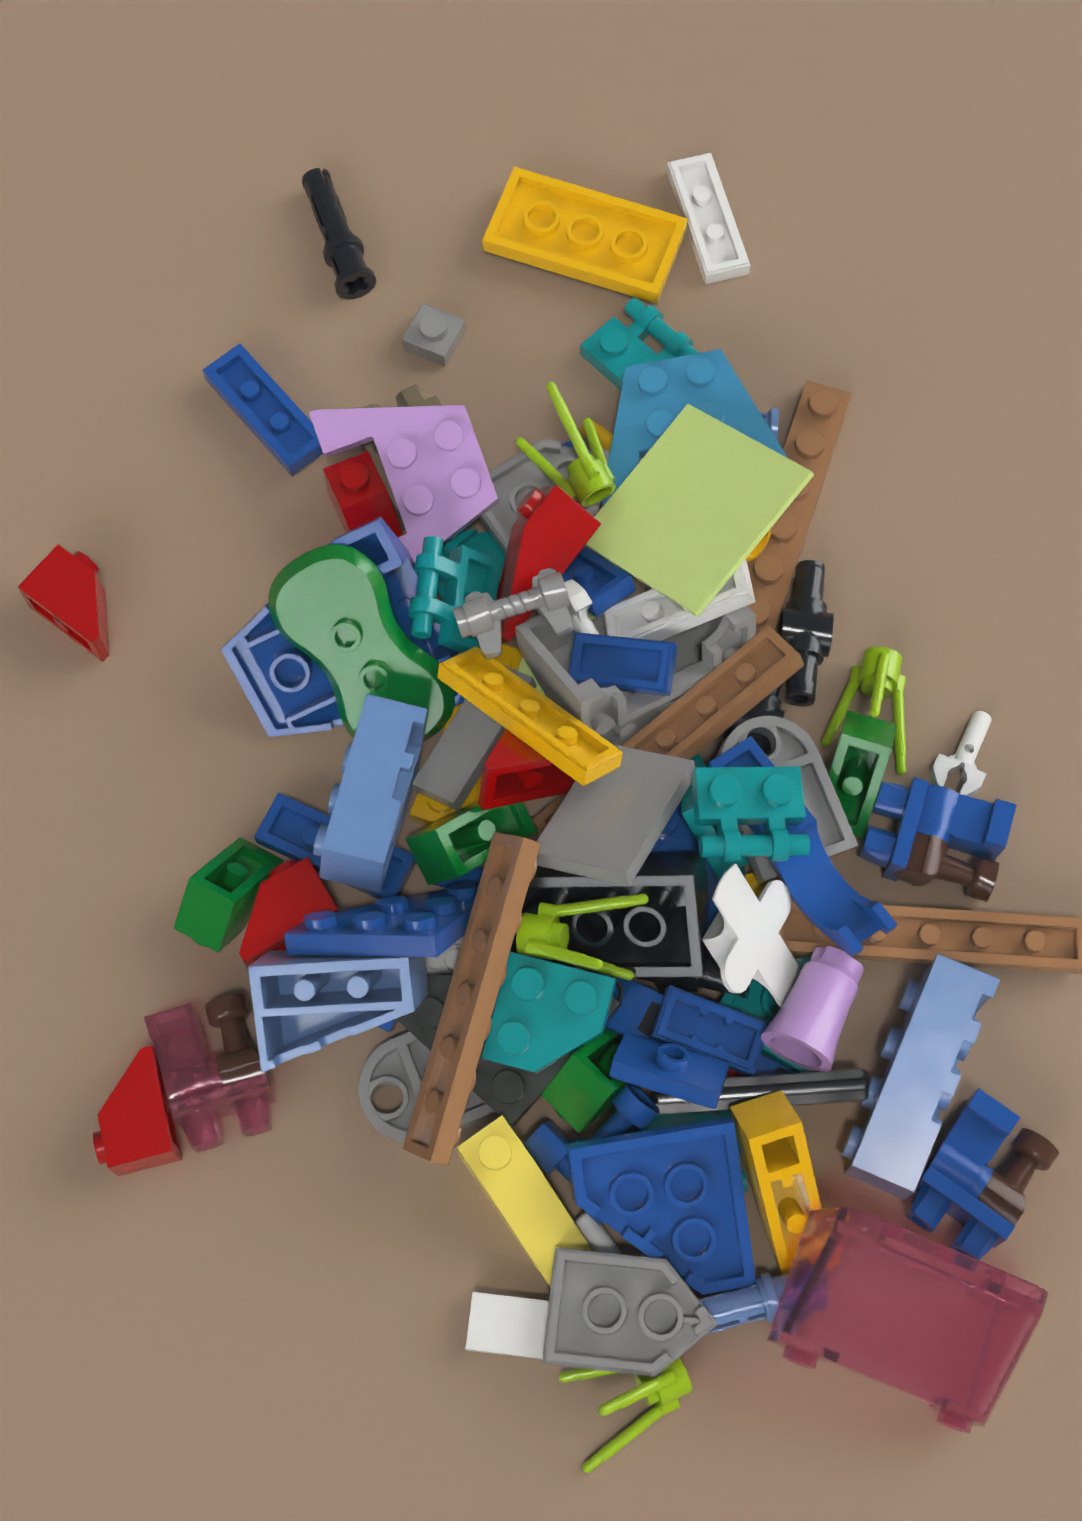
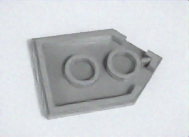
(517, 478)
(620, 1313)

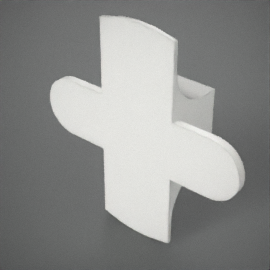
(747, 936)

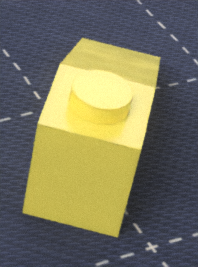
(521, 1194)

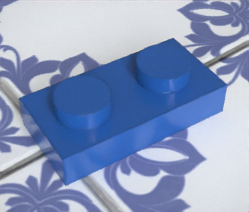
(601, 580)

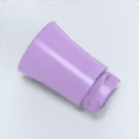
(815, 1010)

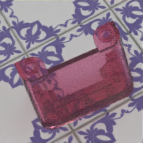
(905, 1313)

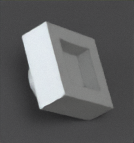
(434, 334)

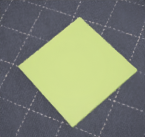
(695, 508)

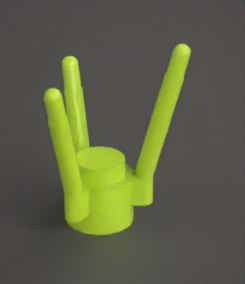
(589, 475)
(879, 678)
(547, 938)
(662, 1389)

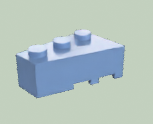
(372, 794)
(324, 998)

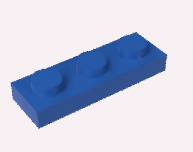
(264, 408)
(292, 831)

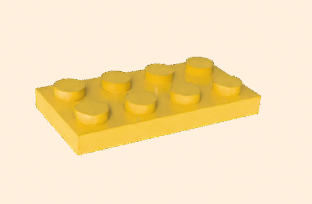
(585, 234)

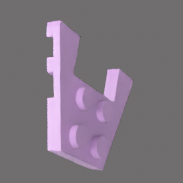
(427, 460)

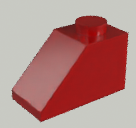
(359, 493)
(71, 598)
(519, 775)
(281, 905)
(137, 1120)

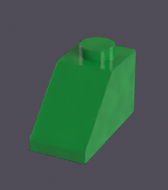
(860, 766)
(464, 838)
(223, 894)
(583, 1085)

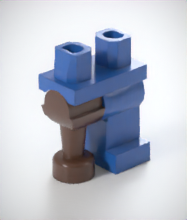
(931, 823)
(969, 1190)

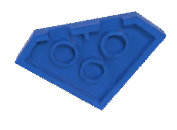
(389, 928)
(672, 1198)

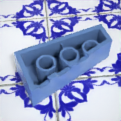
(918, 1076)

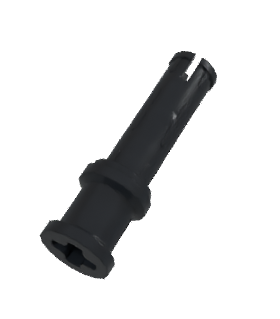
(342, 248)

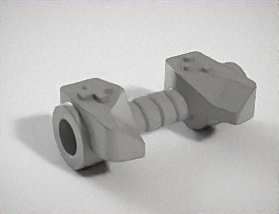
(484, 616)

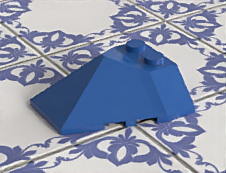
(289, 686)

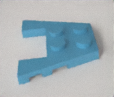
(661, 389)

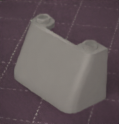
(618, 713)

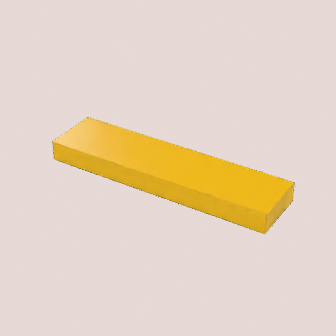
(530, 716)

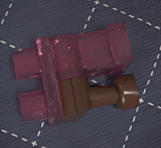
(207, 1086)

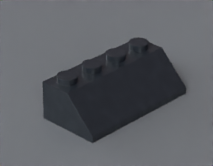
(648, 938)

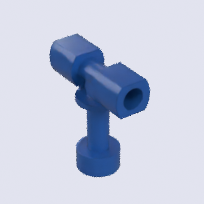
(549, 1143)

